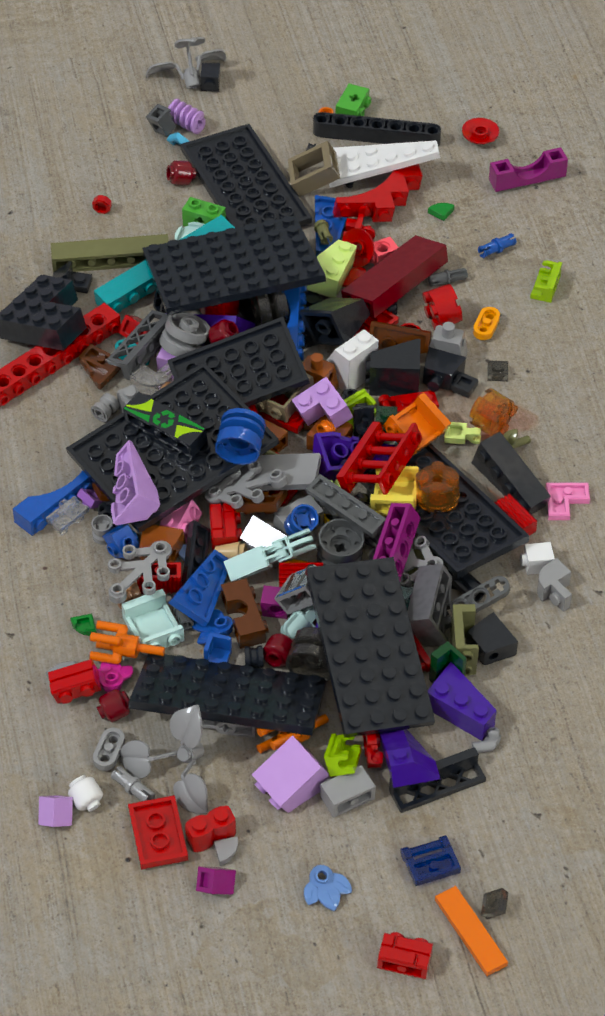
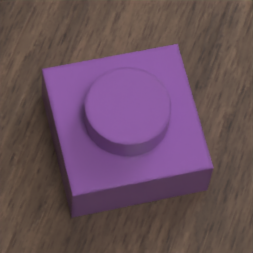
(89, 498)

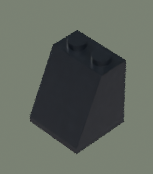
(334, 319)
(394, 370)

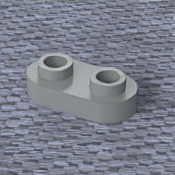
(107, 750)

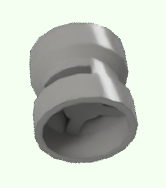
(103, 409)
(101, 525)

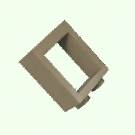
(317, 178)
(279, 411)

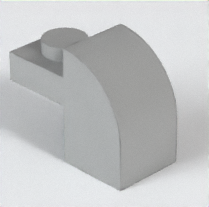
(553, 582)

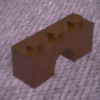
(239, 598)

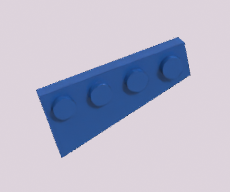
(202, 589)

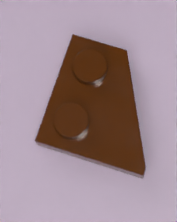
(96, 365)

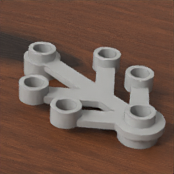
(222, 493)
(158, 551)
(413, 562)

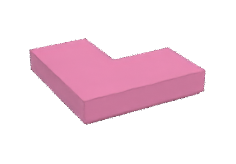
(564, 494)

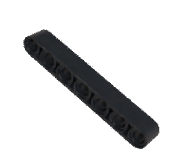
(373, 129)

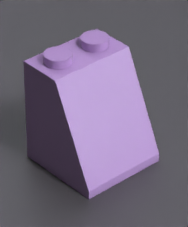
(290, 776)

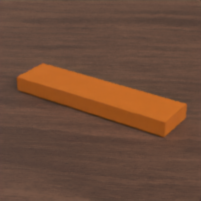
(471, 931)

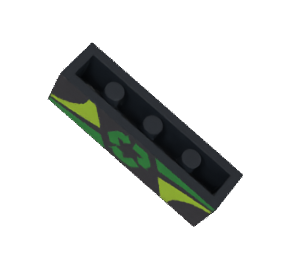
(165, 424)

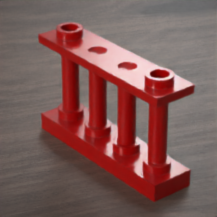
(371, 445)

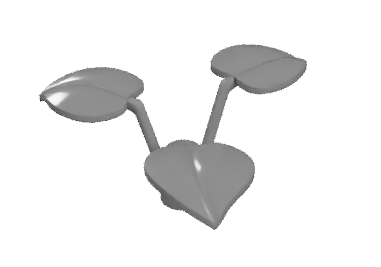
(191, 74)
(184, 726)

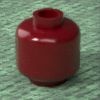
(180, 173)
(222, 330)
(277, 649)
(114, 705)

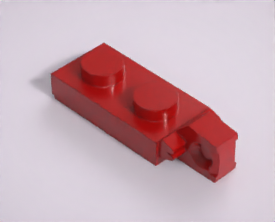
(374, 756)

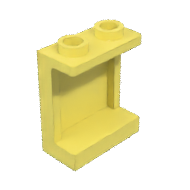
(401, 492)

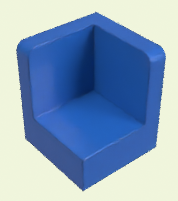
(218, 648)

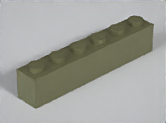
(103, 253)

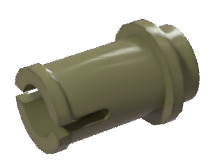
(322, 229)

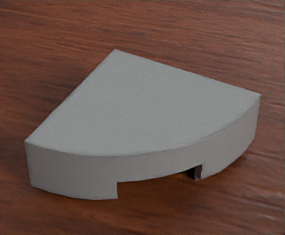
(226, 849)

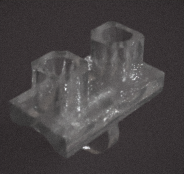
(67, 514)

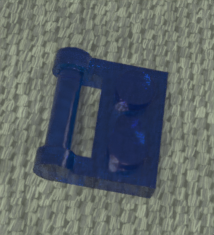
(431, 866)

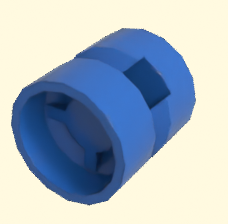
(301, 518)

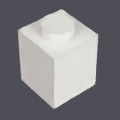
(536, 556)

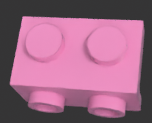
(182, 517)

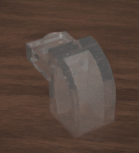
(149, 381)

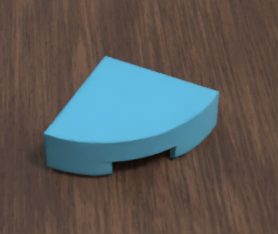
(177, 138)

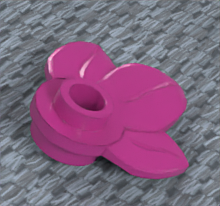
(113, 675)

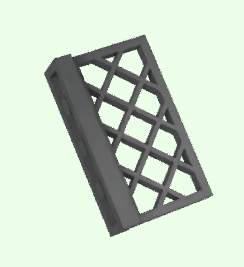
(340, 504)

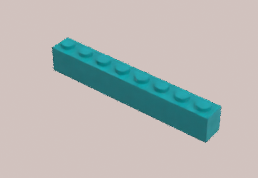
(138, 281)

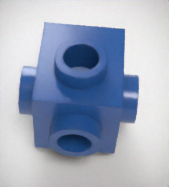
(118, 538)

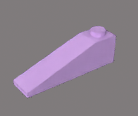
(134, 488)

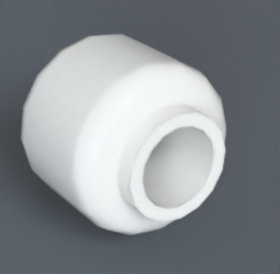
(85, 793)

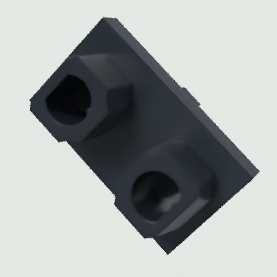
(362, 418)

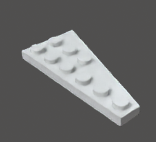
(371, 160)

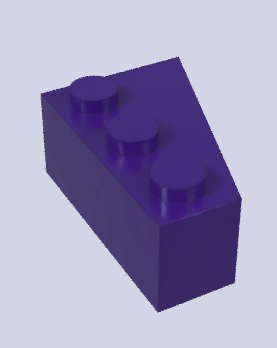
(461, 703)

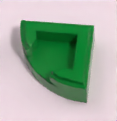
(441, 210)
(83, 624)

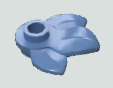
(326, 890)

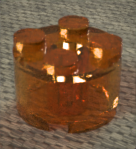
(493, 412)
(437, 487)

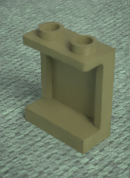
(461, 621)

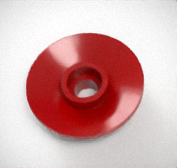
(480, 130)
(360, 237)

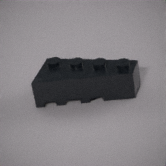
(509, 473)

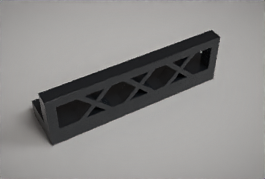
(447, 768)

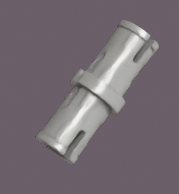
(132, 784)

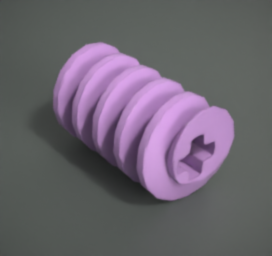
(187, 116)

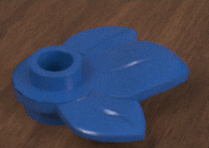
(218, 624)

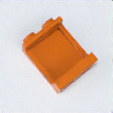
(425, 414)

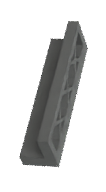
(147, 344)

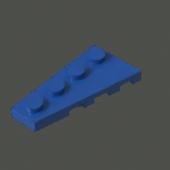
(324, 210)

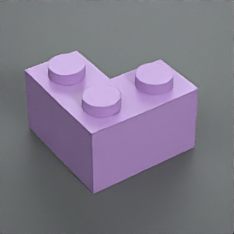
(322, 400)

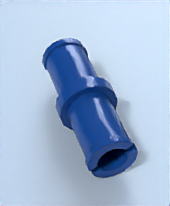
(497, 245)

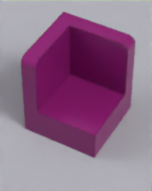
(215, 880)

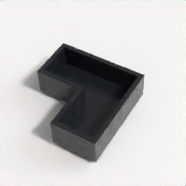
(44, 314)

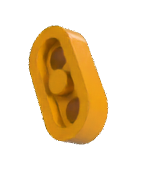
(486, 323)

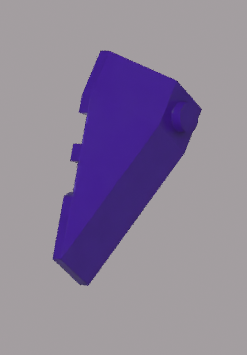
(335, 452)
(407, 759)

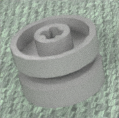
(184, 333)

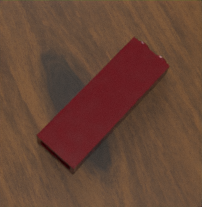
(397, 274)

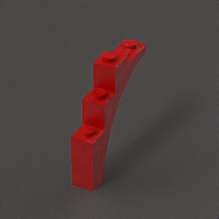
(381, 201)

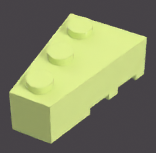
(336, 264)

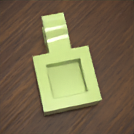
(458, 433)

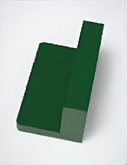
(442, 657)

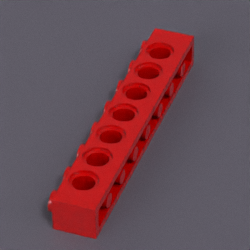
(42, 361)

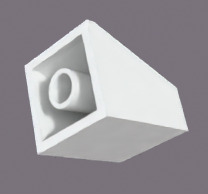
(351, 360)

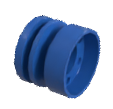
(240, 436)

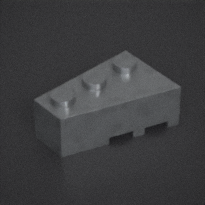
(429, 603)

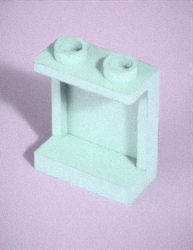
(152, 620)

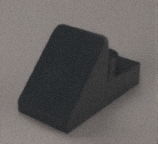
(80, 280)

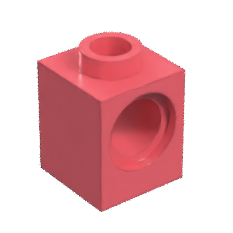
(382, 249)

